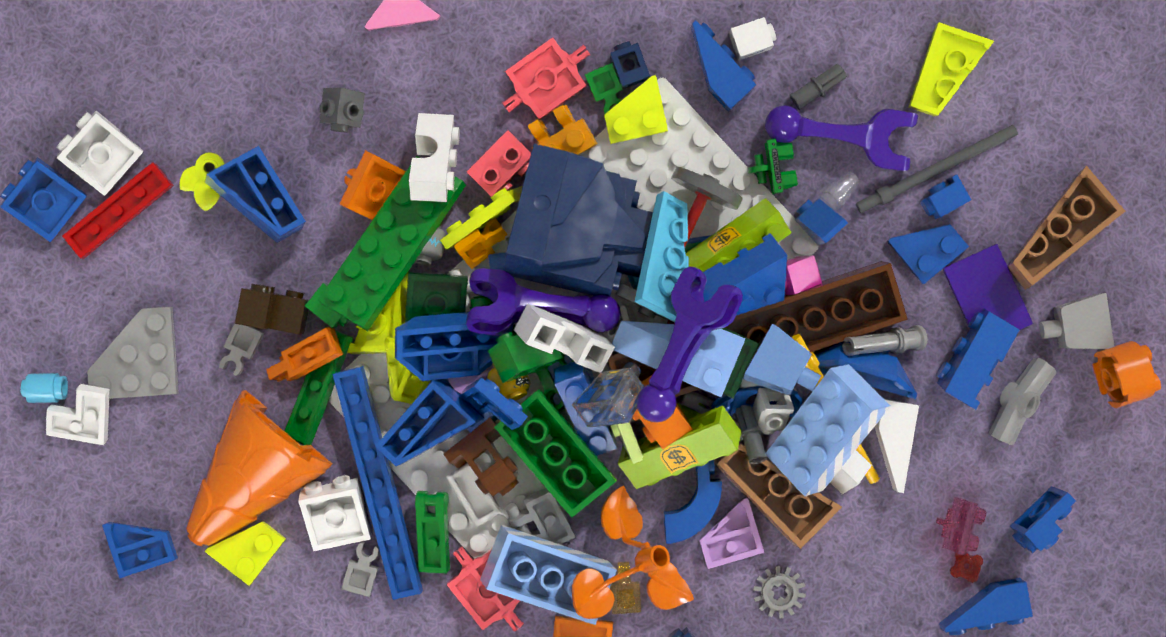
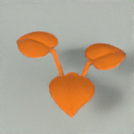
(665, 587)

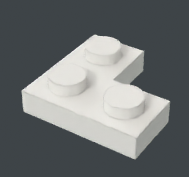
(86, 422)

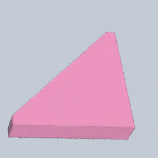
(400, 13)

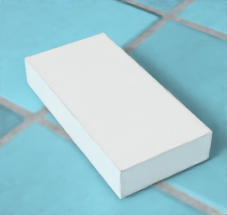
(478, 505)

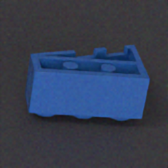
(258, 194)

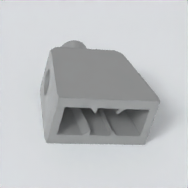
(1081, 324)

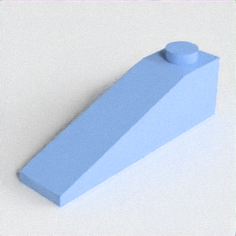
(709, 366)

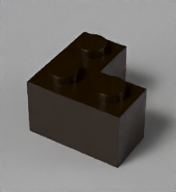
(268, 310)

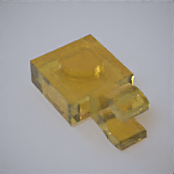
(626, 593)

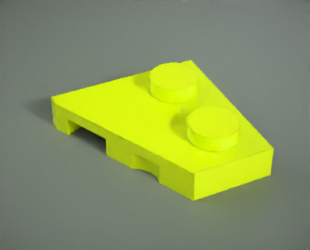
(637, 114)

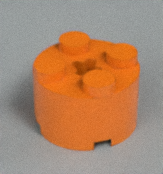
(1126, 373)

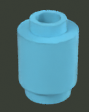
(44, 388)

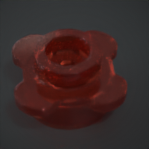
(972, 572)

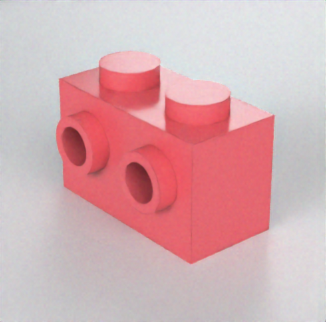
(501, 164)

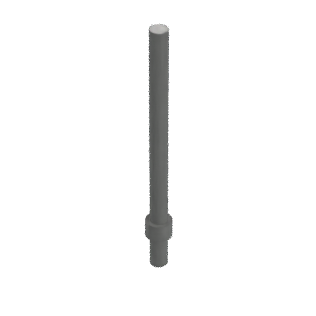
(886, 194)

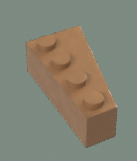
(1071, 222)
(777, 497)

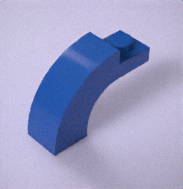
(696, 514)

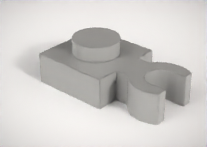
(243, 343)
(361, 574)

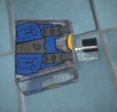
(610, 397)

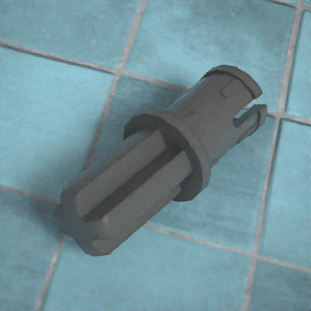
(818, 86)
(751, 434)

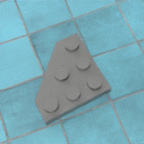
(140, 358)

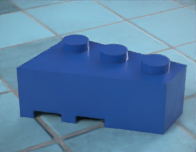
(755, 272)
(976, 357)
(427, 422)

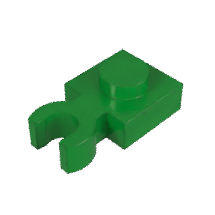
(604, 85)

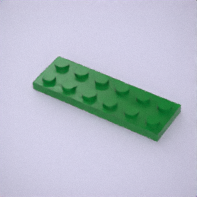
(385, 253)

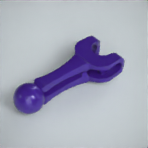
(786, 124)
(509, 301)
(692, 326)

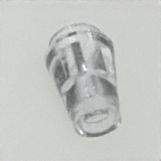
(839, 191)

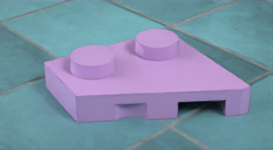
(732, 537)

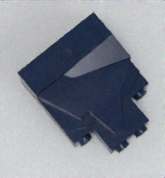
(576, 225)

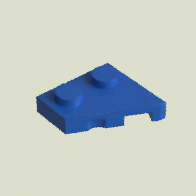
(928, 250)

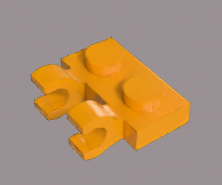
(573, 138)

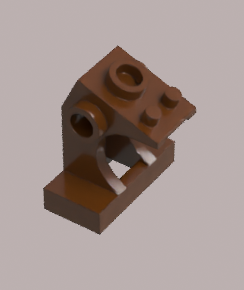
(500, 476)

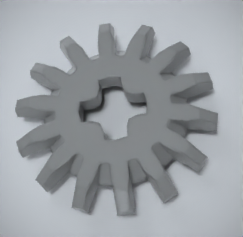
(791, 589)

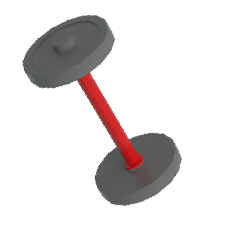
(706, 189)

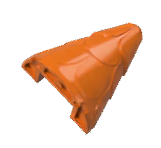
(249, 473)

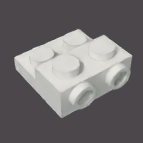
(98, 152)
(334, 513)

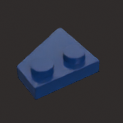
(138, 547)

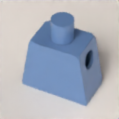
(781, 364)

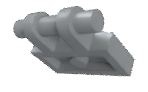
(547, 515)

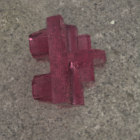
(958, 526)

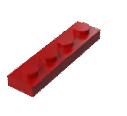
(117, 210)

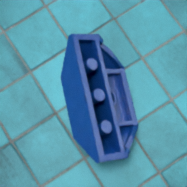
(443, 347)
(876, 368)

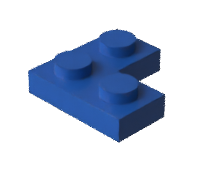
(485, 397)

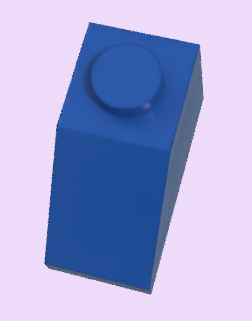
(819, 221)

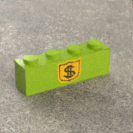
(740, 233)
(712, 437)

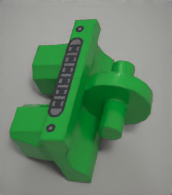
(774, 153)

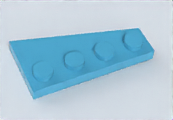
(663, 255)

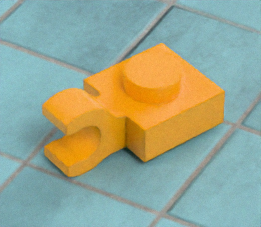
(479, 245)

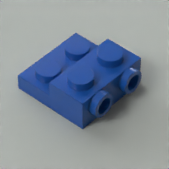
(41, 199)
(1037, 525)

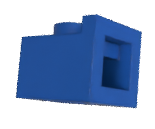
(945, 198)

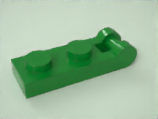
(432, 532)

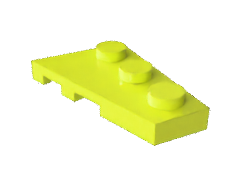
(946, 65)
(480, 216)
(384, 326)

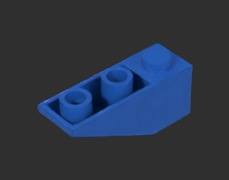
(722, 74)
(996, 603)

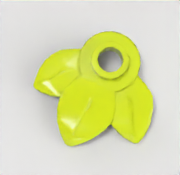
(194, 180)

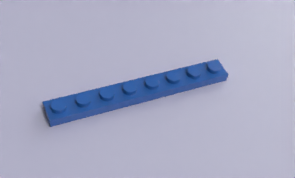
(377, 483)

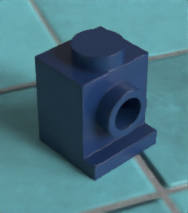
(638, 74)

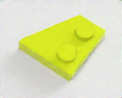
(402, 382)
(247, 551)

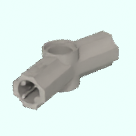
(1021, 400)

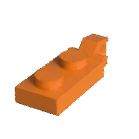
(306, 356)

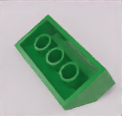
(557, 455)

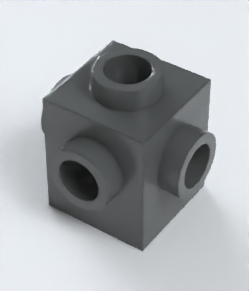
(342, 108)

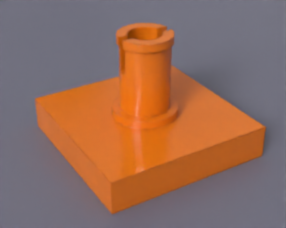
(370, 185)

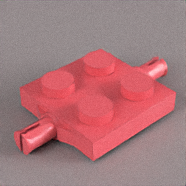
(546, 78)
(481, 603)

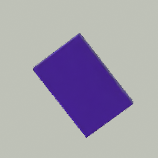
(987, 283)

